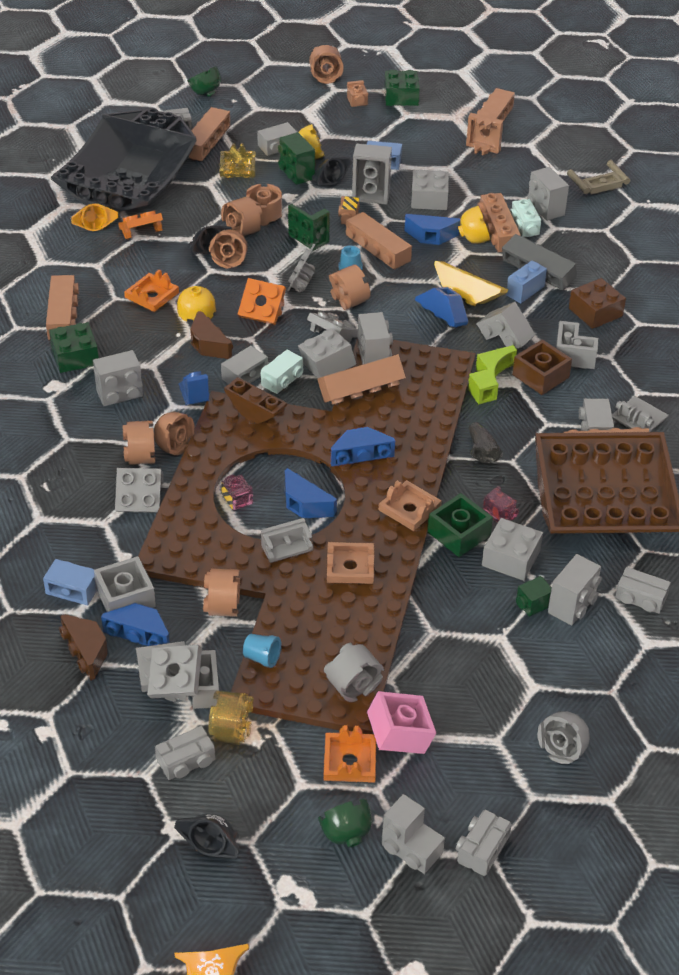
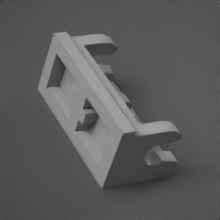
(286, 540)

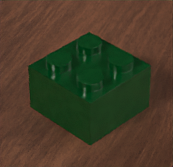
(401, 88)
(296, 158)
(73, 347)
(460, 524)

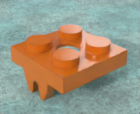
(146, 218)
(150, 284)
(271, 310)
(350, 742)

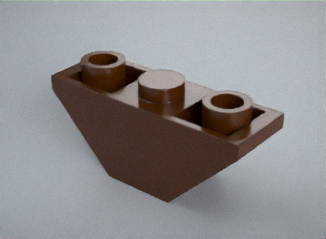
(209, 339)
(252, 401)
(85, 642)

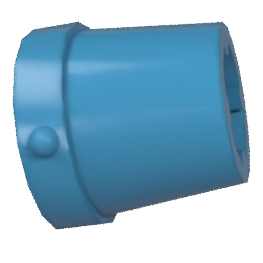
(350, 256)
(262, 649)

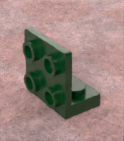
(309, 228)

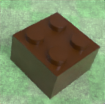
(597, 303)
(542, 367)

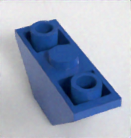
(431, 228)
(445, 305)
(195, 388)
(361, 446)
(306, 498)
(136, 624)

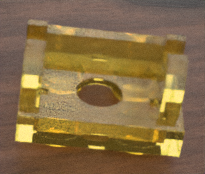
(239, 156)

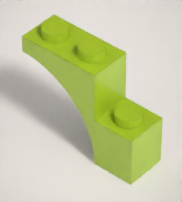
(489, 364)

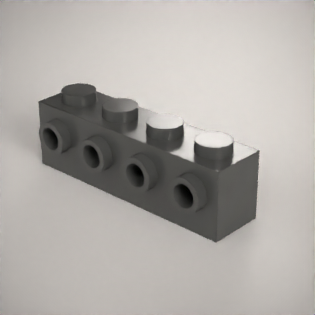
(520, 251)

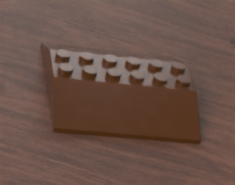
(606, 482)

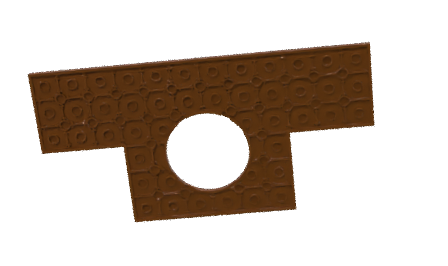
(298, 603)

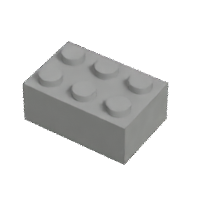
(371, 173)

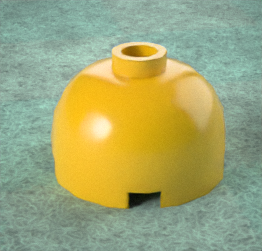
(311, 137)
(473, 226)
(194, 300)

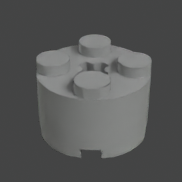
(354, 672)

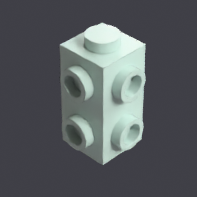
(526, 217)
(281, 371)

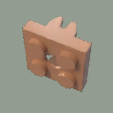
(480, 142)
(408, 494)
(360, 553)

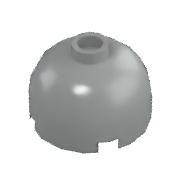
(564, 736)

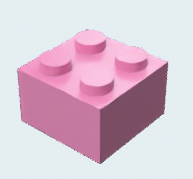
(401, 722)

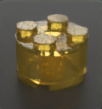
(230, 717)

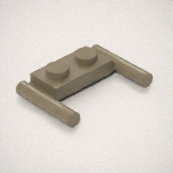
(601, 182)

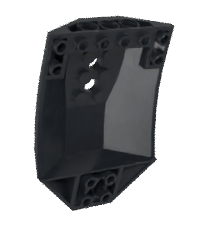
(131, 146)

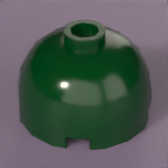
(206, 82)
(347, 823)

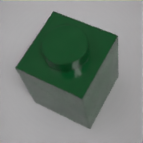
(534, 596)

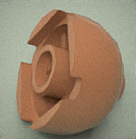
(228, 248)
(173, 432)

